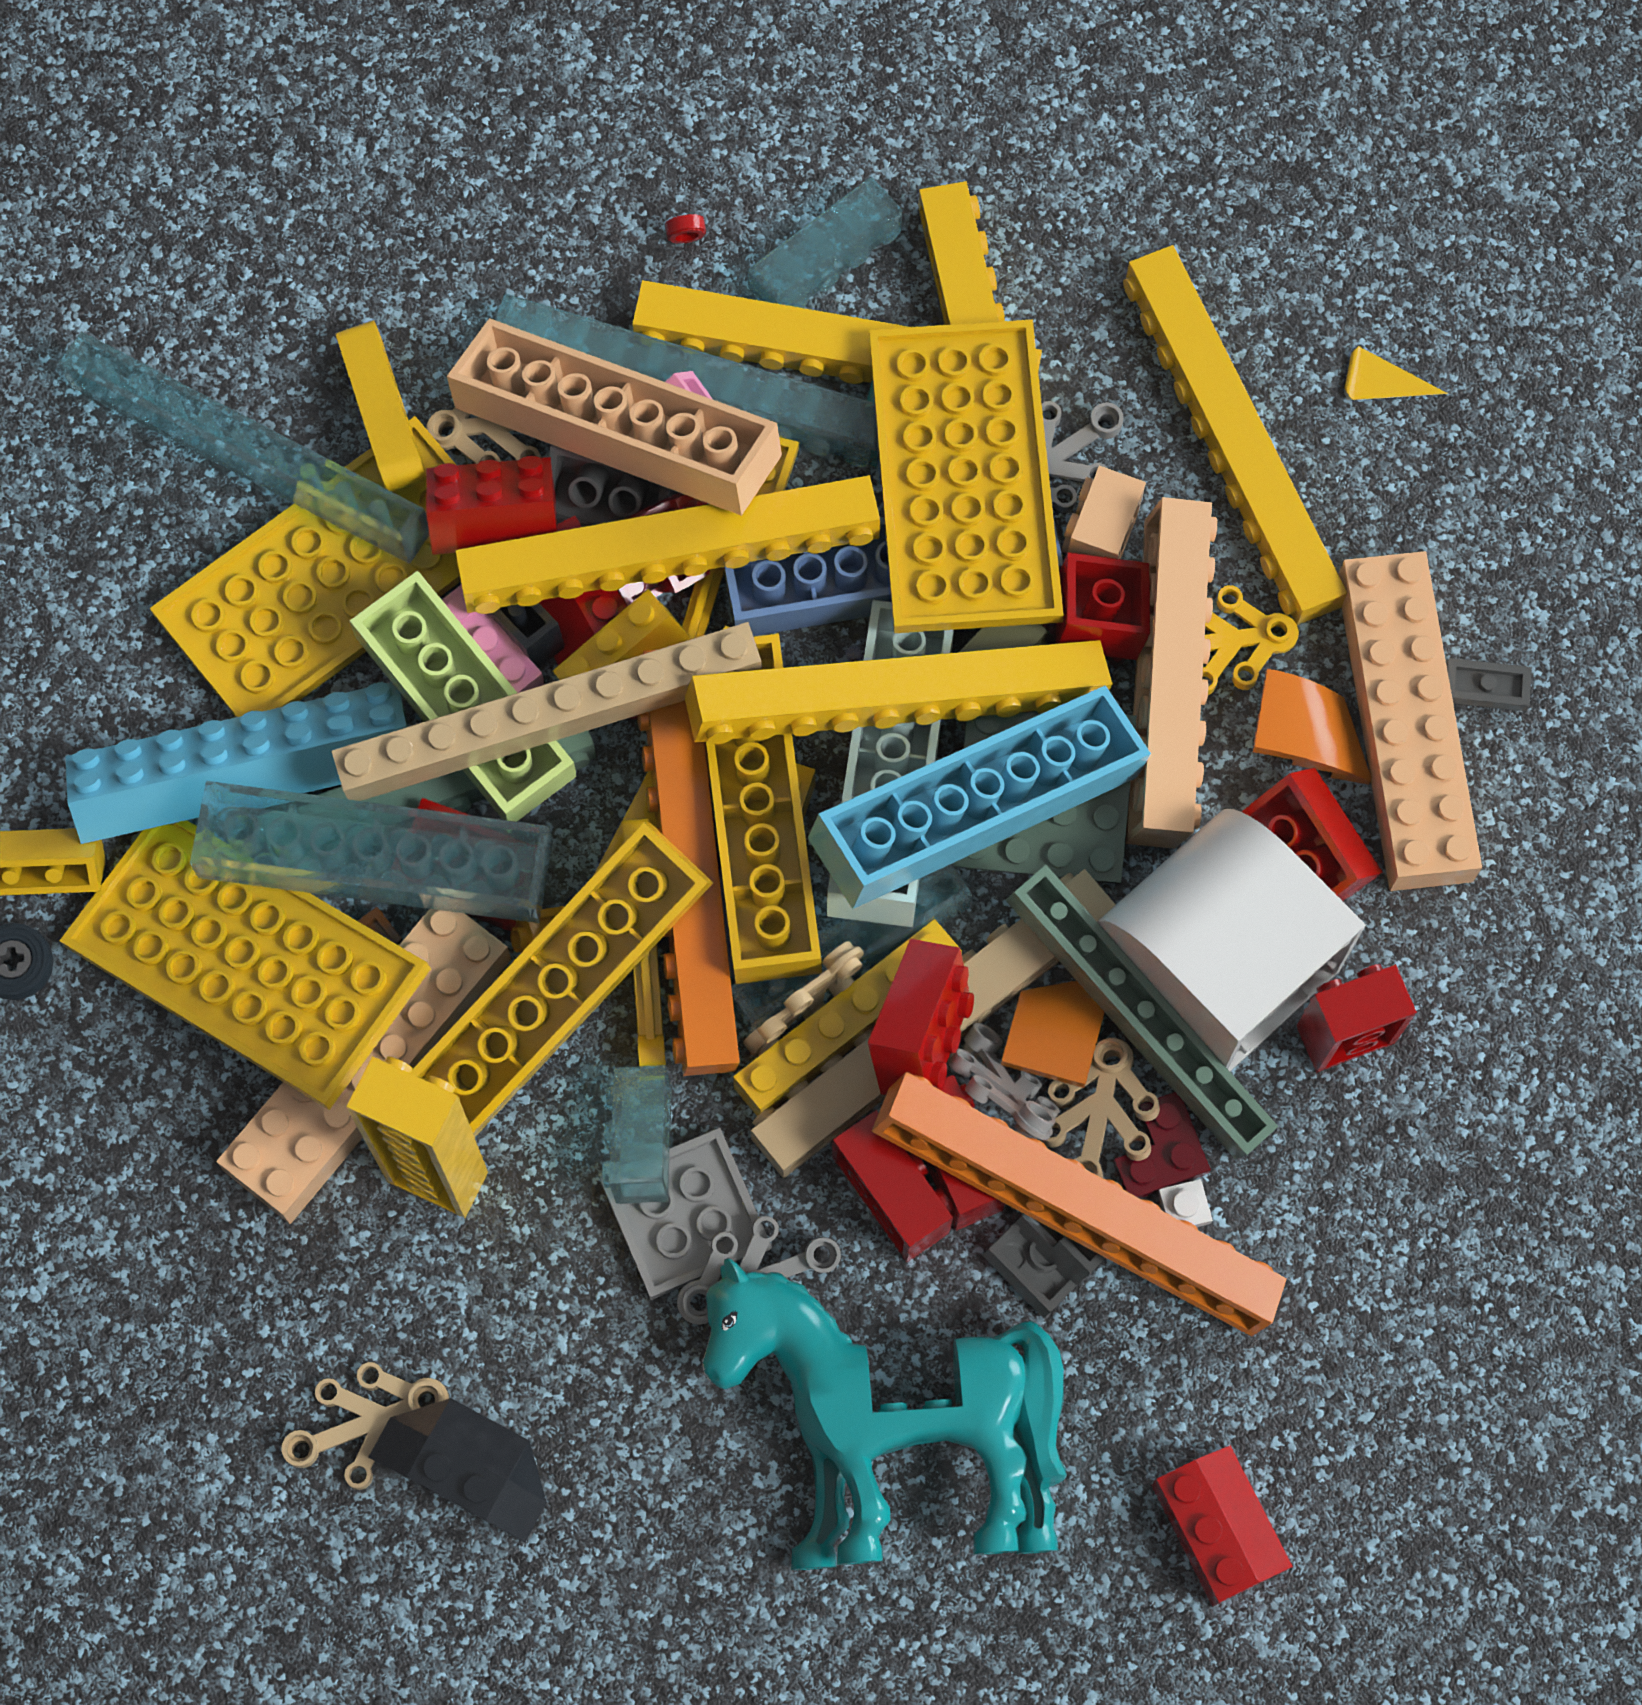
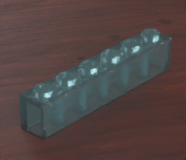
(939, 897)

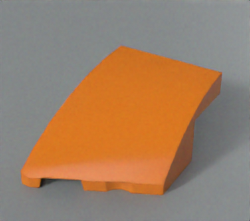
(1309, 726)
(1054, 1033)

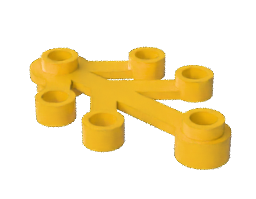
(1228, 639)

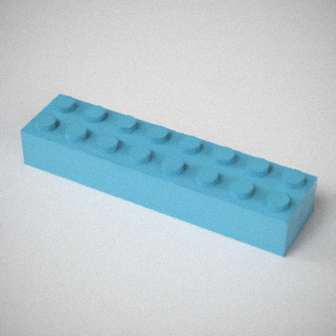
(277, 749)
(977, 796)

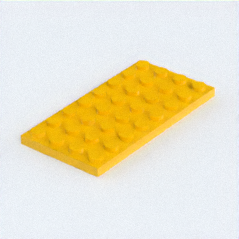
(964, 477)
(280, 604)
(247, 963)

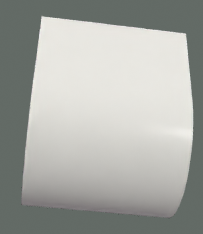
(1234, 933)

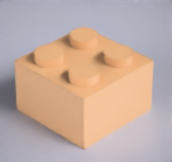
(1104, 514)

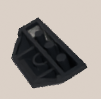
(466, 1463)

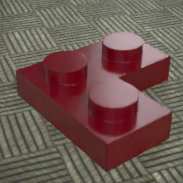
(1174, 1153)

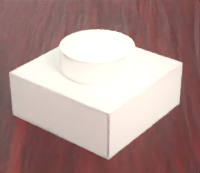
(1186, 1202)

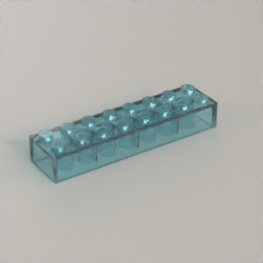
(372, 851)

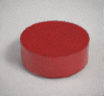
(685, 228)

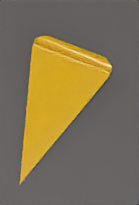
(1376, 378)

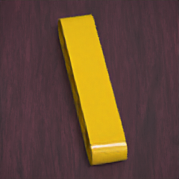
(381, 406)

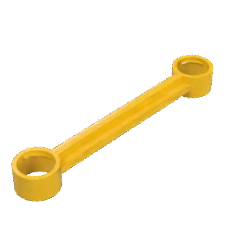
(647, 993)

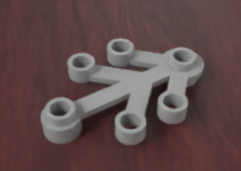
(1058, 454)
(994, 1083)
(750, 1263)

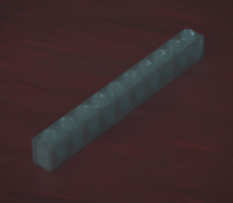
(803, 412)
(246, 447)

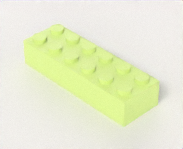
(445, 672)

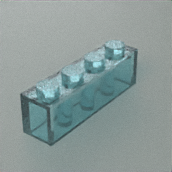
(827, 247)

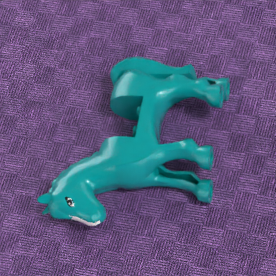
(1003, 1410)

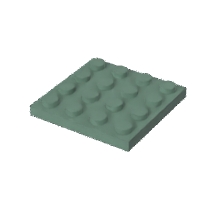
(1074, 840)

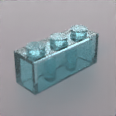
(638, 1134)

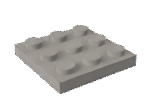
(704, 1198)

